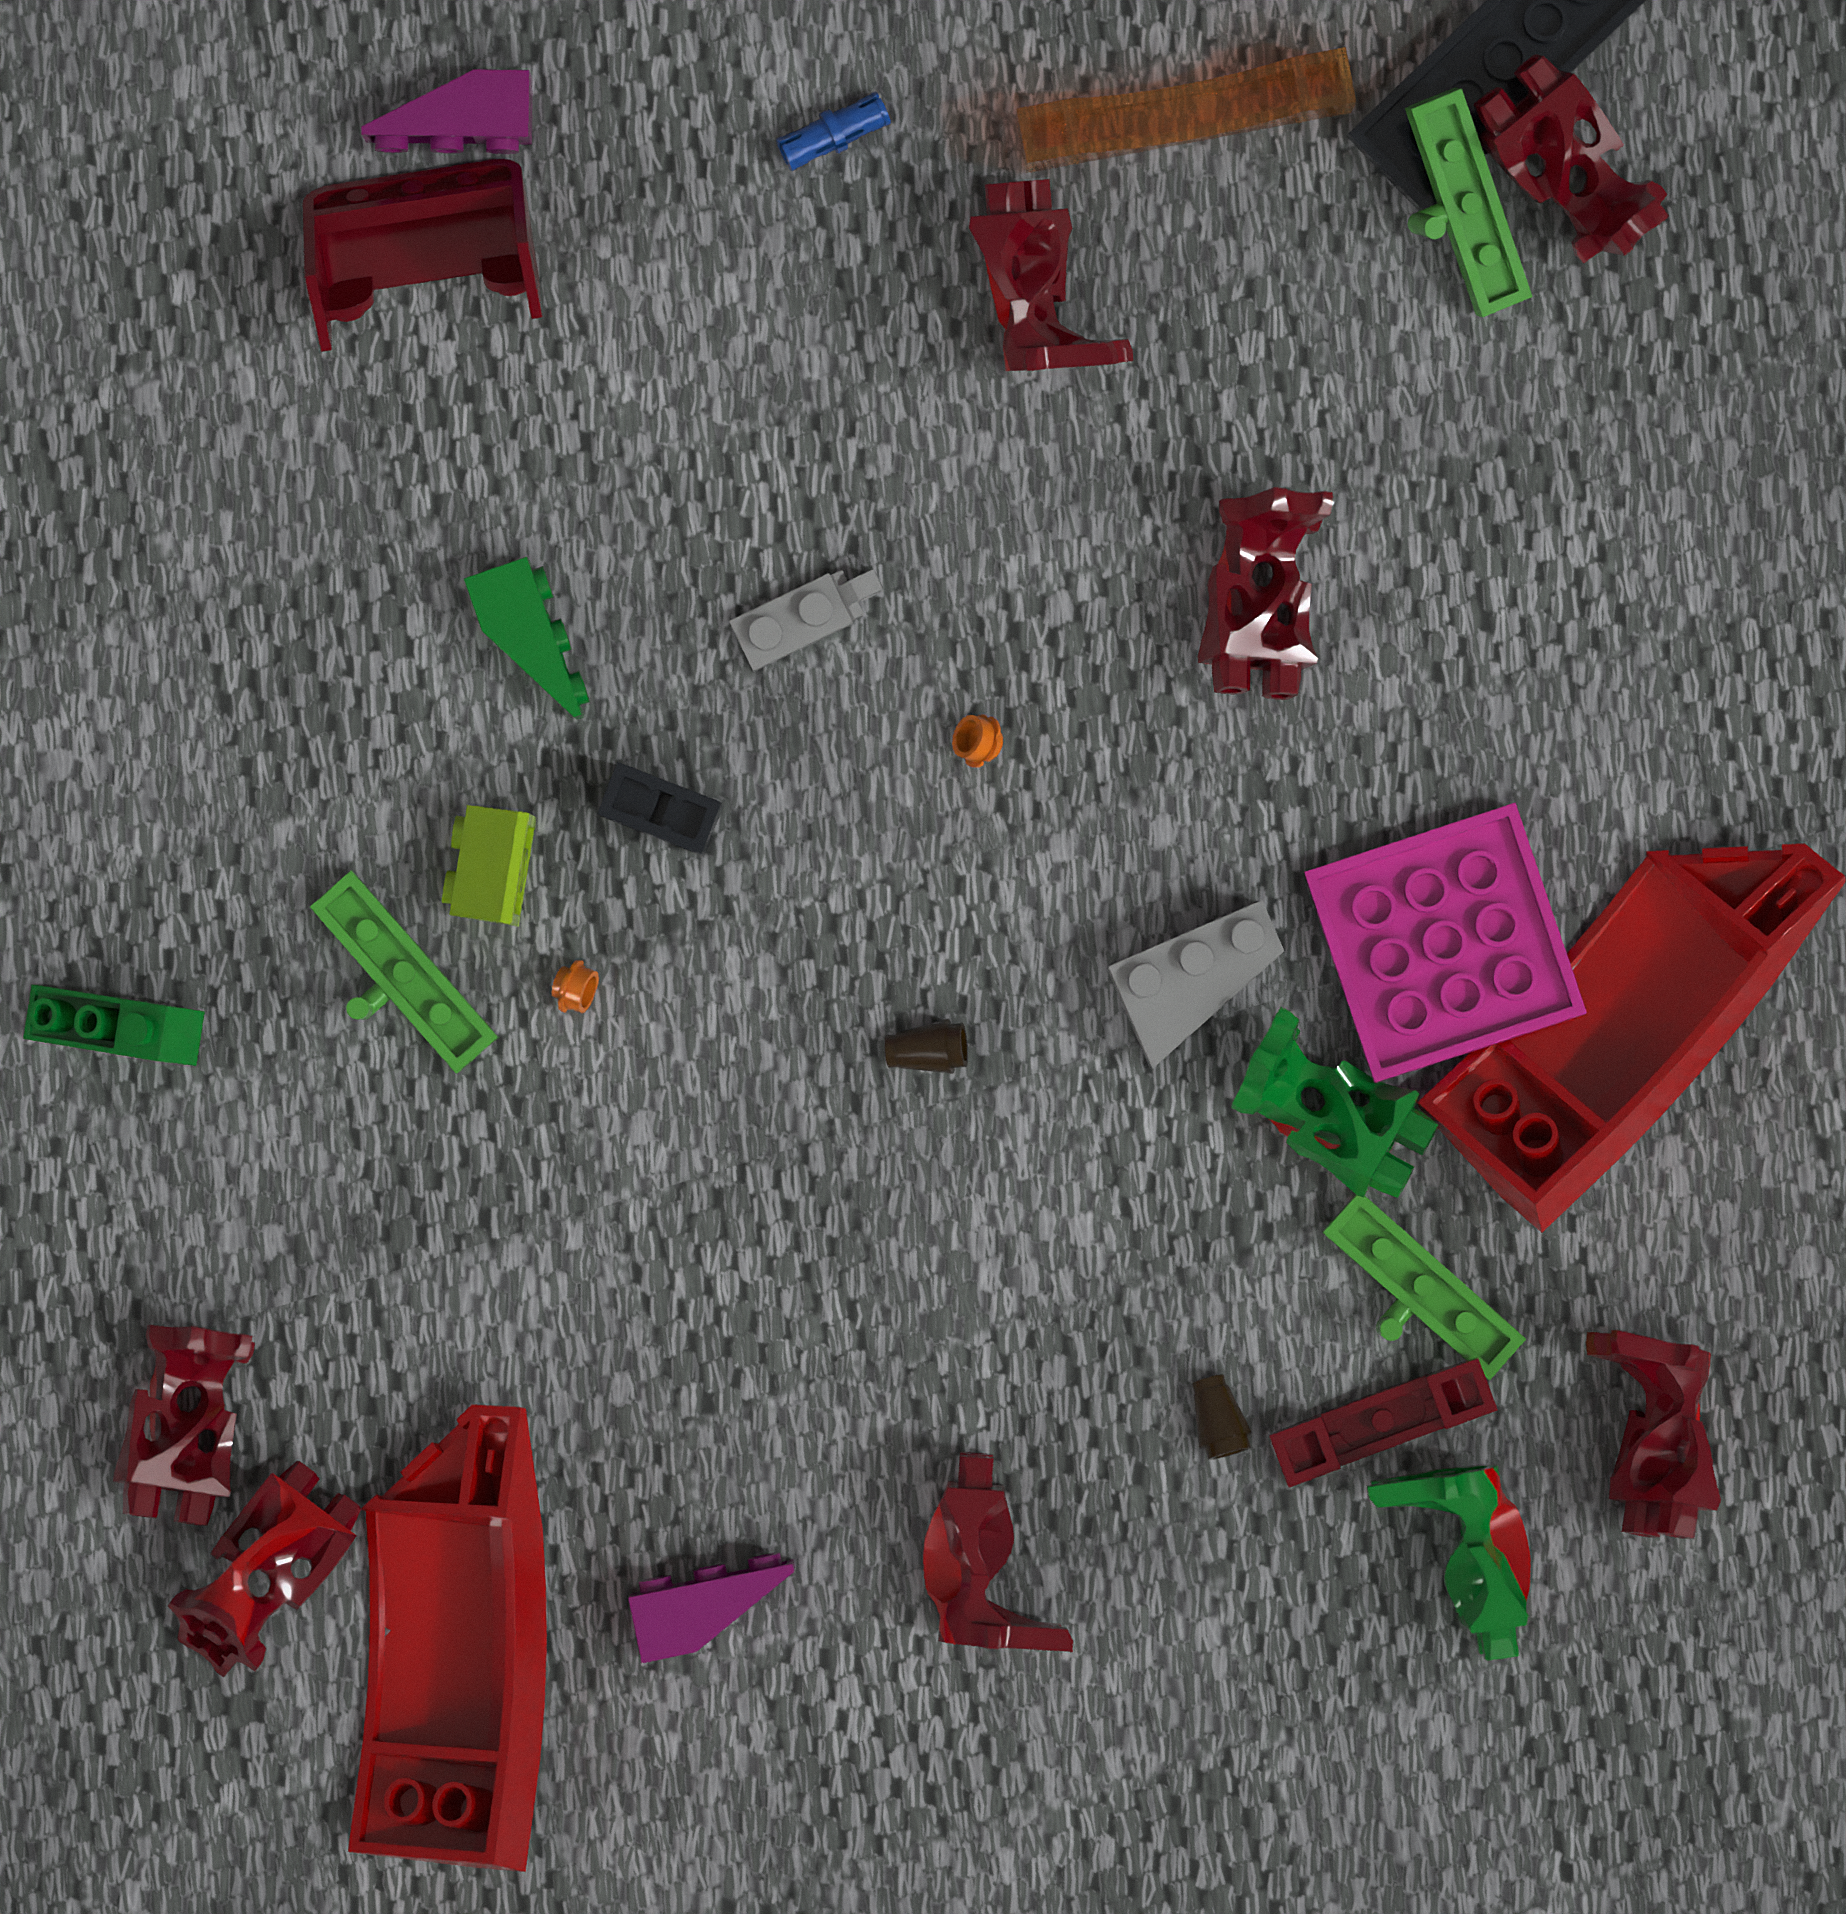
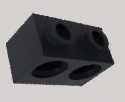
(660, 809)

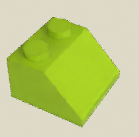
(490, 864)

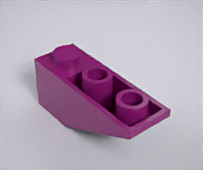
(471, 109)
(689, 1614)

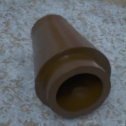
(929, 1048)
(1219, 1419)

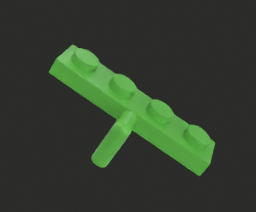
(1466, 203)
(401, 974)
(1421, 1287)

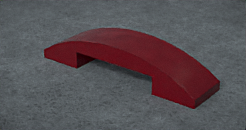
(1382, 1421)

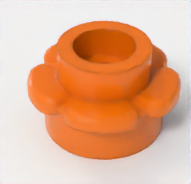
(977, 739)
(575, 987)

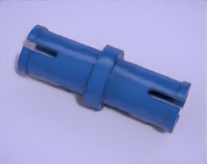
(833, 131)

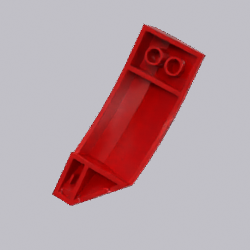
(1662, 991)
(464, 1667)

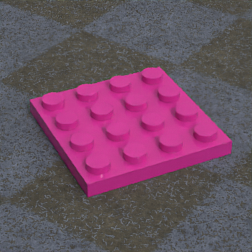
(1444, 943)

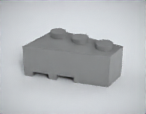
(1192, 976)

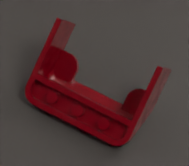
(417, 232)

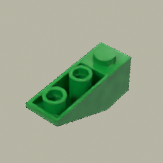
(516, 619)
(114, 1025)

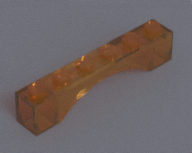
(1228, 105)

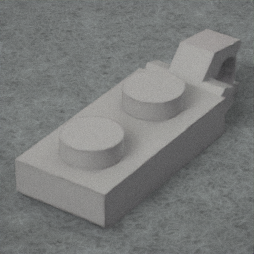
(803, 616)

